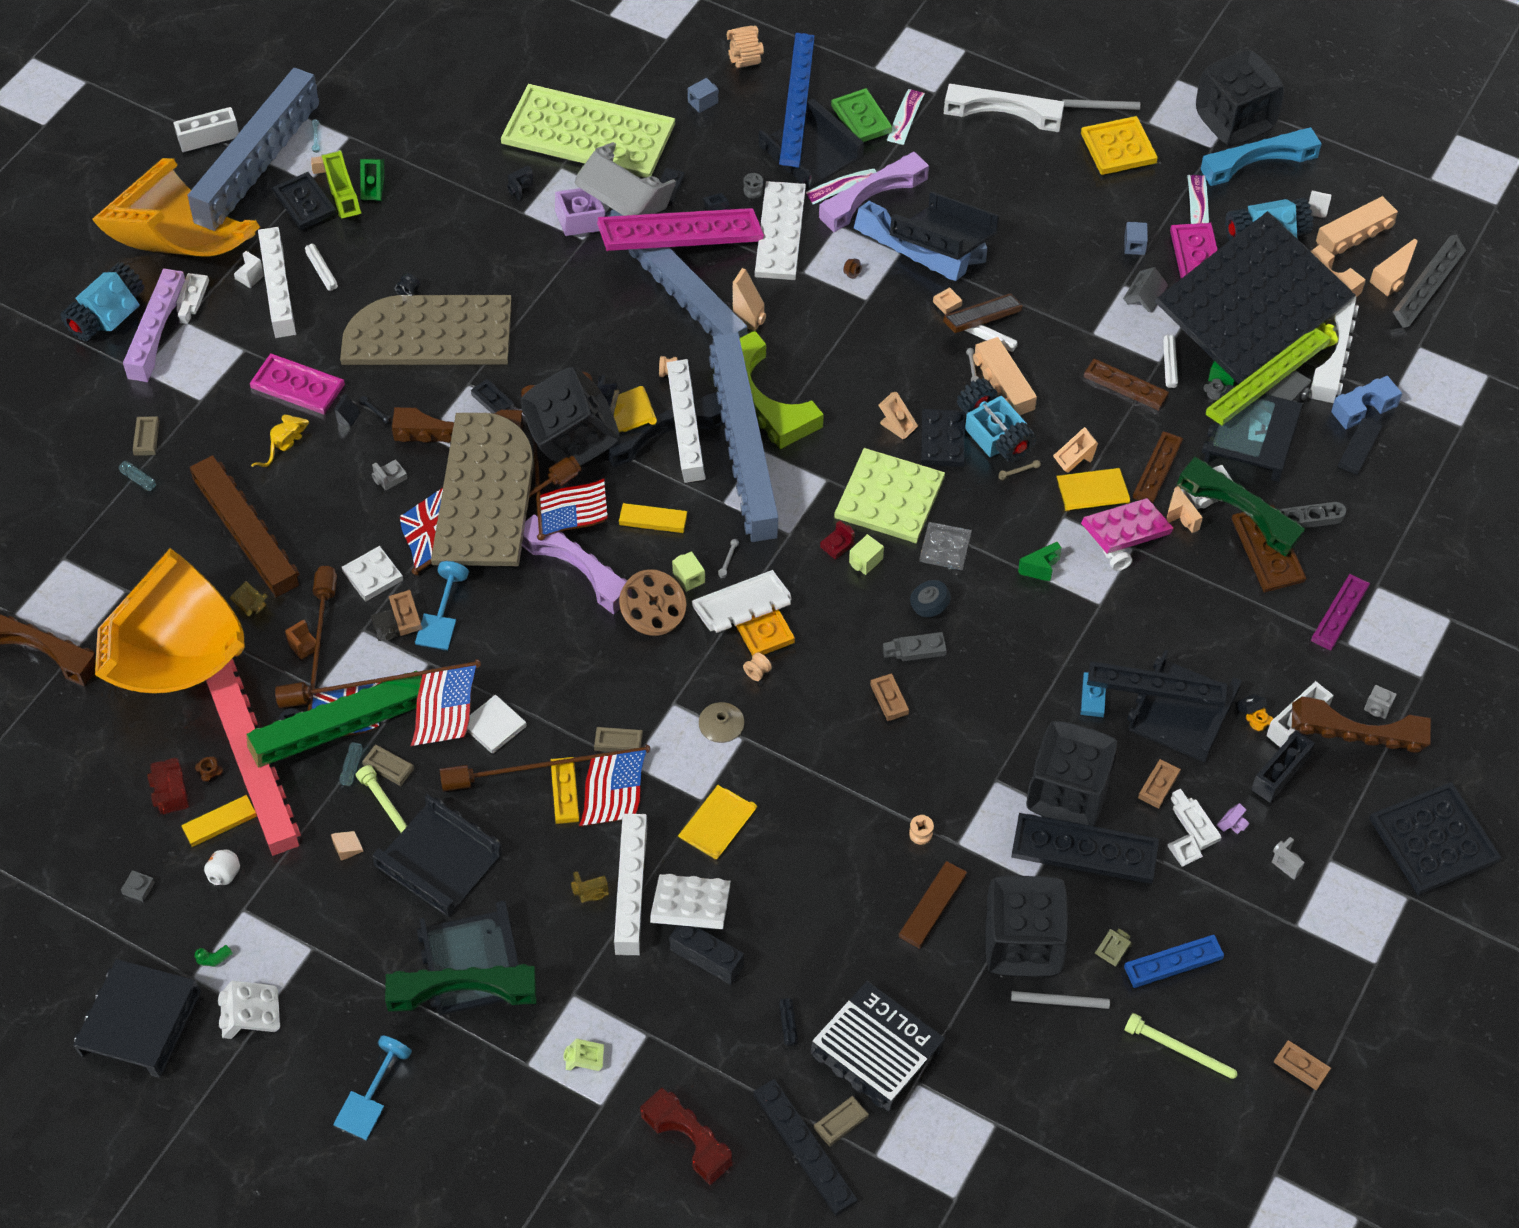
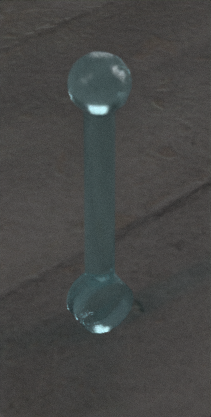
(315, 148)

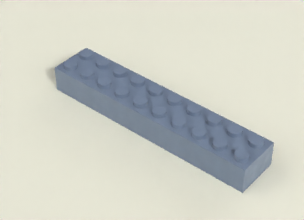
(253, 149)
(743, 437)

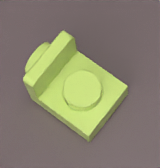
(584, 1055)

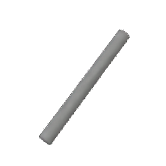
(1101, 104)
(1060, 999)

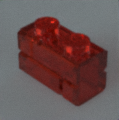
(168, 785)

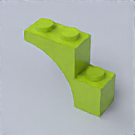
(340, 184)

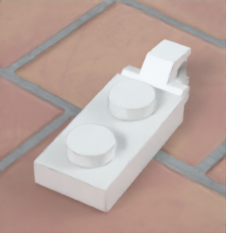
(191, 296)
(1195, 820)

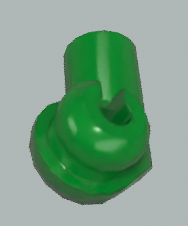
(212, 959)

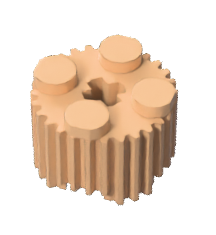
(745, 46)

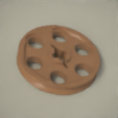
(656, 593)

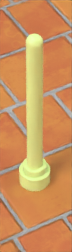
(367, 776)
(1137, 1026)

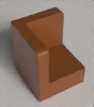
(300, 639)

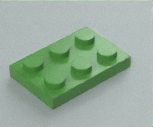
(861, 115)

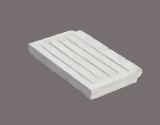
(741, 601)

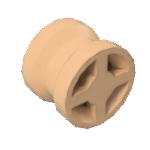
(663, 371)
(757, 666)
(923, 835)

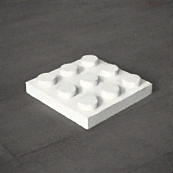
(690, 901)

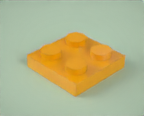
(766, 633)

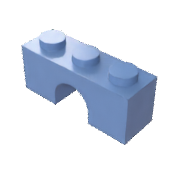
(1351, 408)

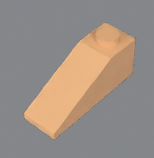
(1391, 273)
(747, 301)

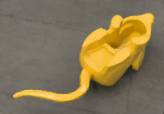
(284, 434)

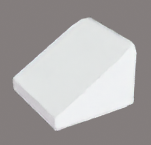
(1319, 204)
(1185, 849)

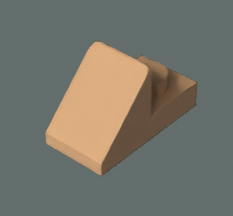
(897, 416)
(1078, 448)
(1182, 508)

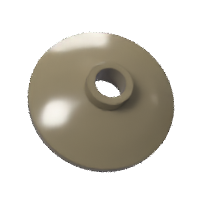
(721, 730)

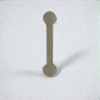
(1003, 474)

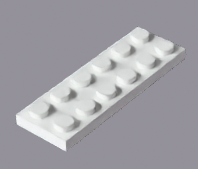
(781, 229)

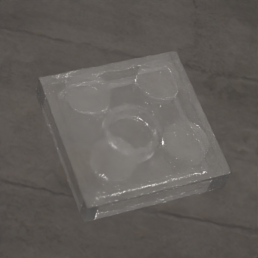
(945, 546)

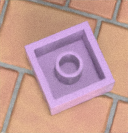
(578, 211)

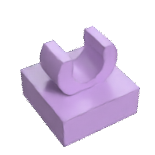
(1234, 820)

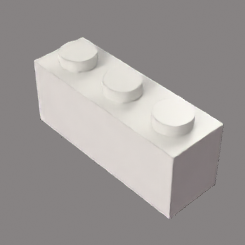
(206, 129)
(1281, 726)

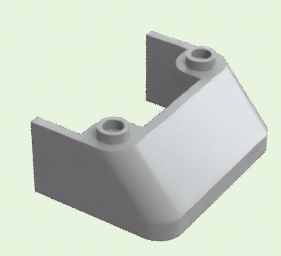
(620, 187)

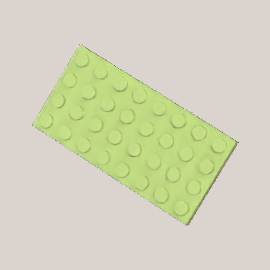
(577, 125)

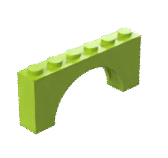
(781, 421)

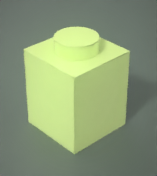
(866, 554)
(688, 571)

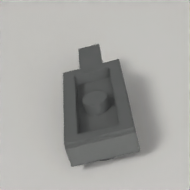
(916, 647)

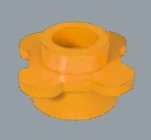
(1257, 724)

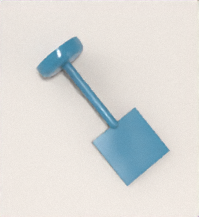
(437, 629)
(359, 1112)

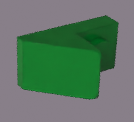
(1039, 562)

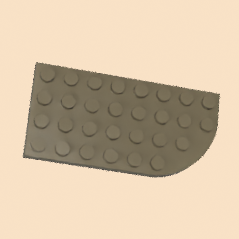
(429, 331)
(484, 492)

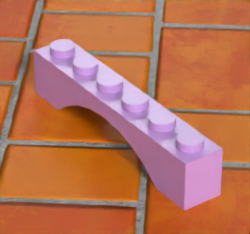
(903, 173)
(143, 349)
(604, 580)

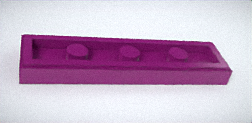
(1340, 612)

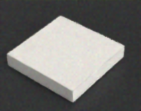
(494, 724)

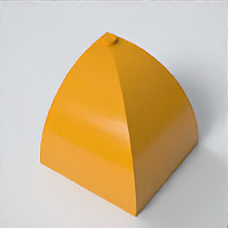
(158, 218)
(168, 631)

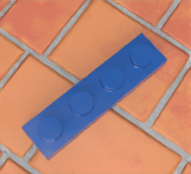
(1173, 961)

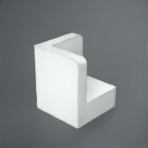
(251, 271)

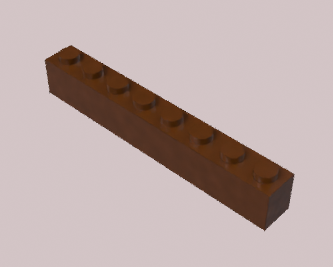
(244, 526)

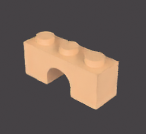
(1349, 278)

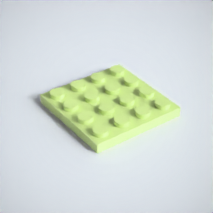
(889, 495)

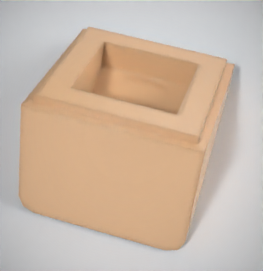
(317, 165)
(346, 844)

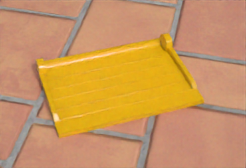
(633, 409)
(1093, 489)
(717, 822)

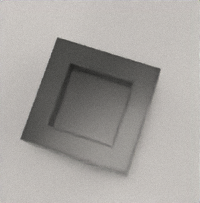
(137, 886)

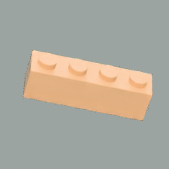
(1357, 226)
(1004, 375)

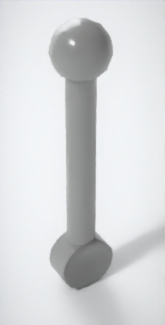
(970, 351)
(723, 572)

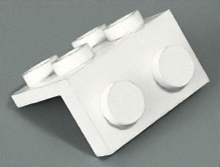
(248, 1007)

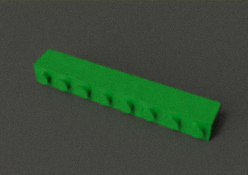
(333, 720)

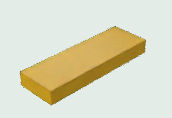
(653, 518)
(565, 792)
(219, 820)

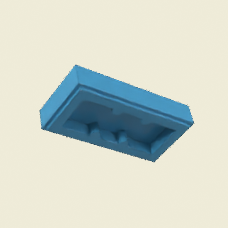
(1092, 699)

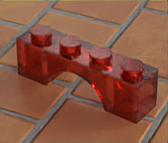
(666, 1114)

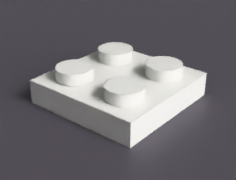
(372, 573)

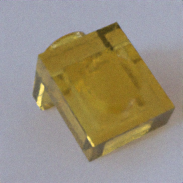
(248, 599)
(591, 889)

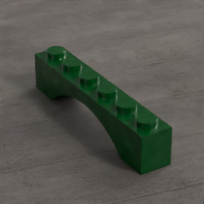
(1204, 481)
(409, 990)

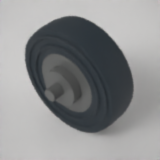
(930, 598)

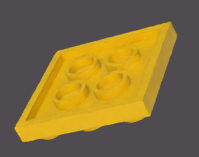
(1119, 145)

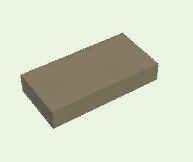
(146, 436)
(617, 739)
(388, 765)
(841, 1121)

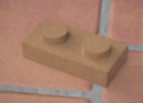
(405, 612)
(889, 697)
(1159, 783)
(1302, 1065)

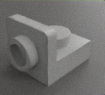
(389, 474)
(1380, 702)
(1286, 860)

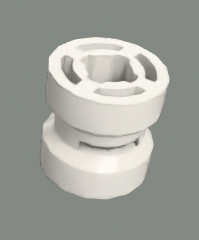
(1119, 559)

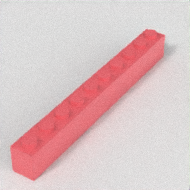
(260, 781)

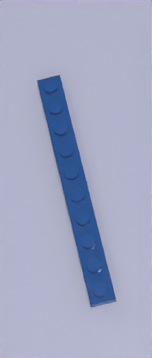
(797, 100)

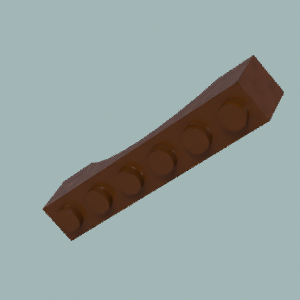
(413, 425)
(76, 663)
(1316, 716)

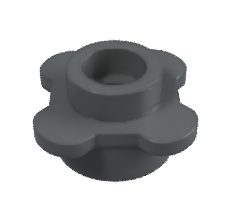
(1214, 389)

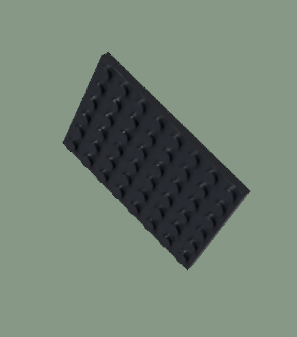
(1254, 297)

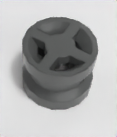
(753, 185)

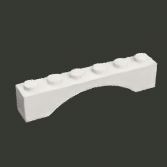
(967, 100)
(276, 282)
(1327, 376)
(685, 421)
(630, 884)

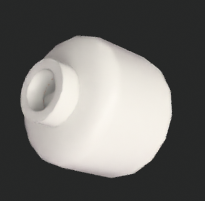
(222, 867)

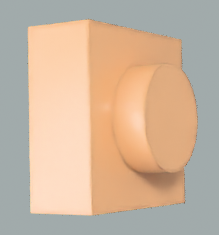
(947, 301)

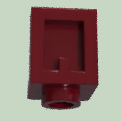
(838, 541)

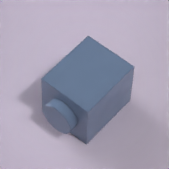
(703, 95)
(1135, 238)

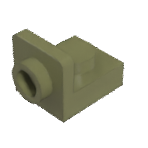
(1114, 946)

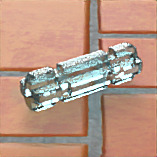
(137, 475)
(350, 764)

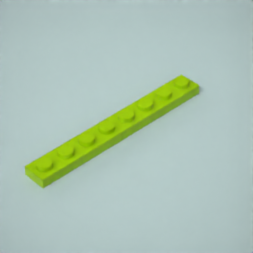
(1267, 376)

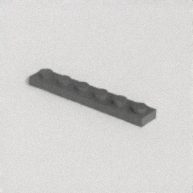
(1429, 281)

